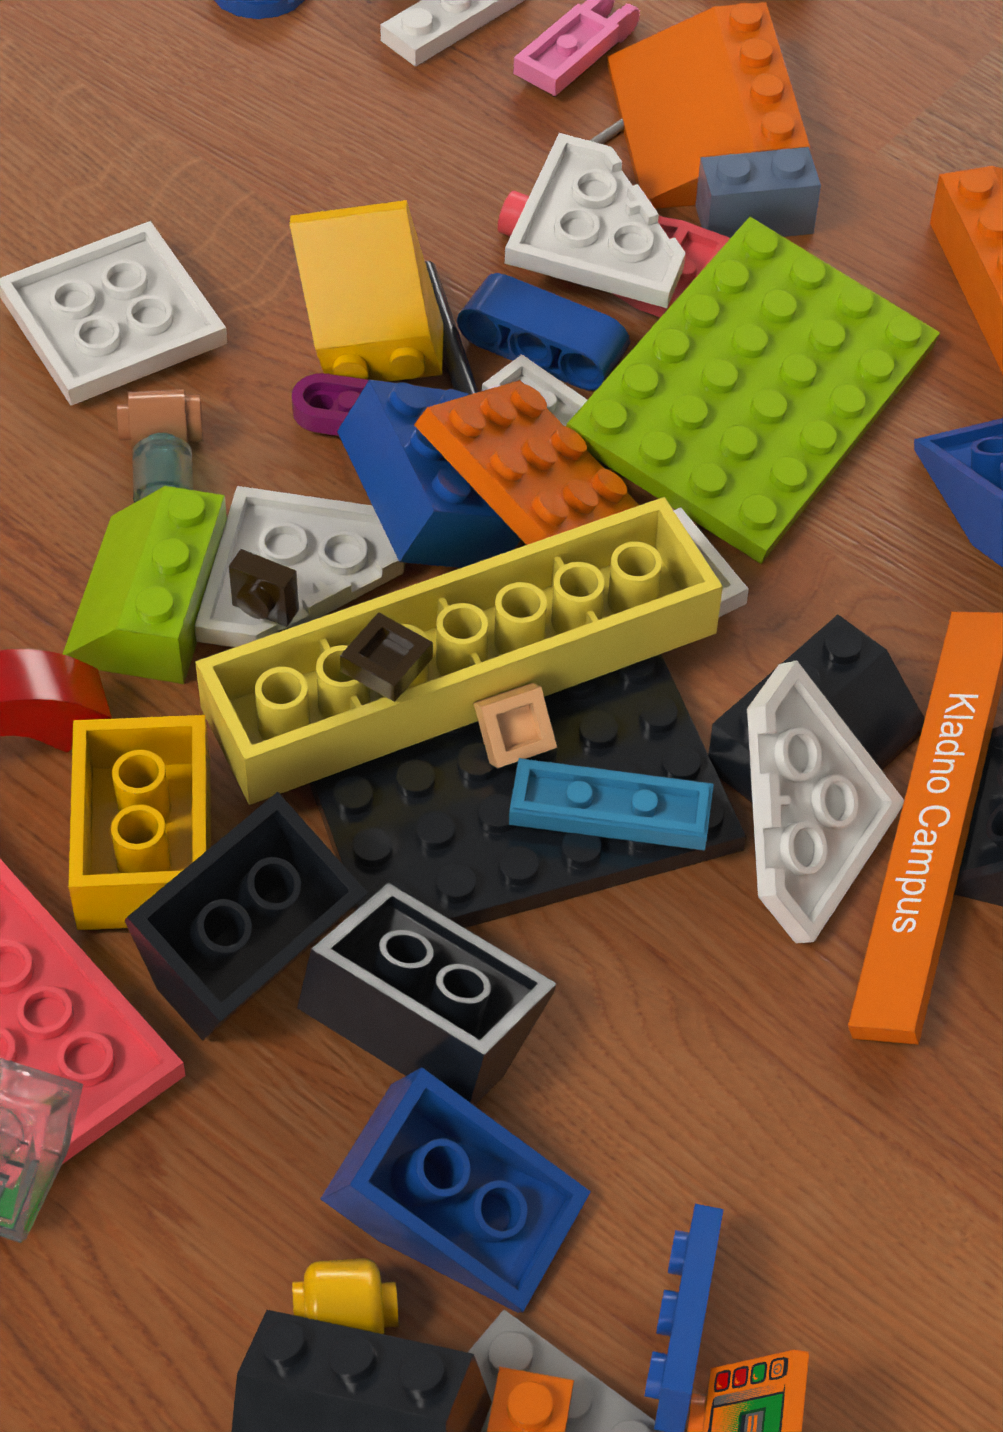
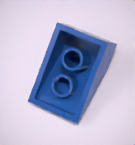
(969, 475)
(456, 1191)

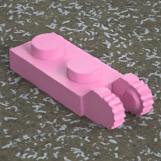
(574, 44)

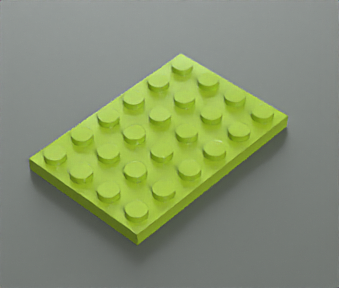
(753, 388)

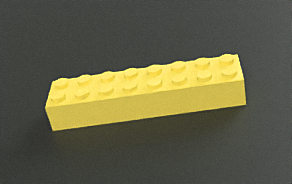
(513, 620)

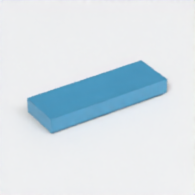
(611, 804)

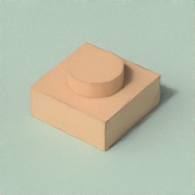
(515, 725)

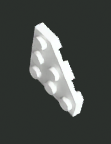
(595, 227)
(329, 543)
(814, 802)

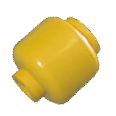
(347, 1295)

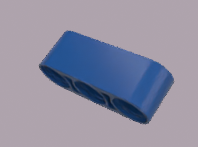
(546, 328)

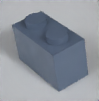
(769, 186)

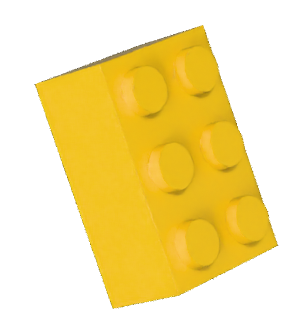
(135, 811)

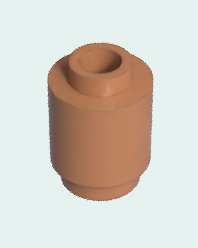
(160, 413)

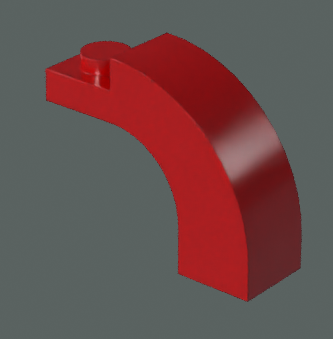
(46, 693)

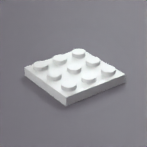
(111, 312)

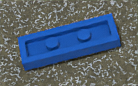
(683, 1318)

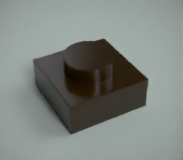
(263, 588)
(386, 656)

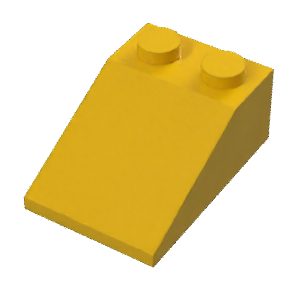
(368, 293)

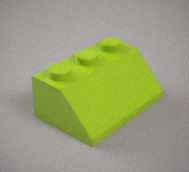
(149, 585)

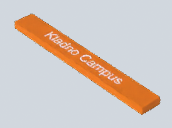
(931, 834)

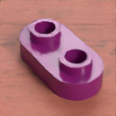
(324, 401)

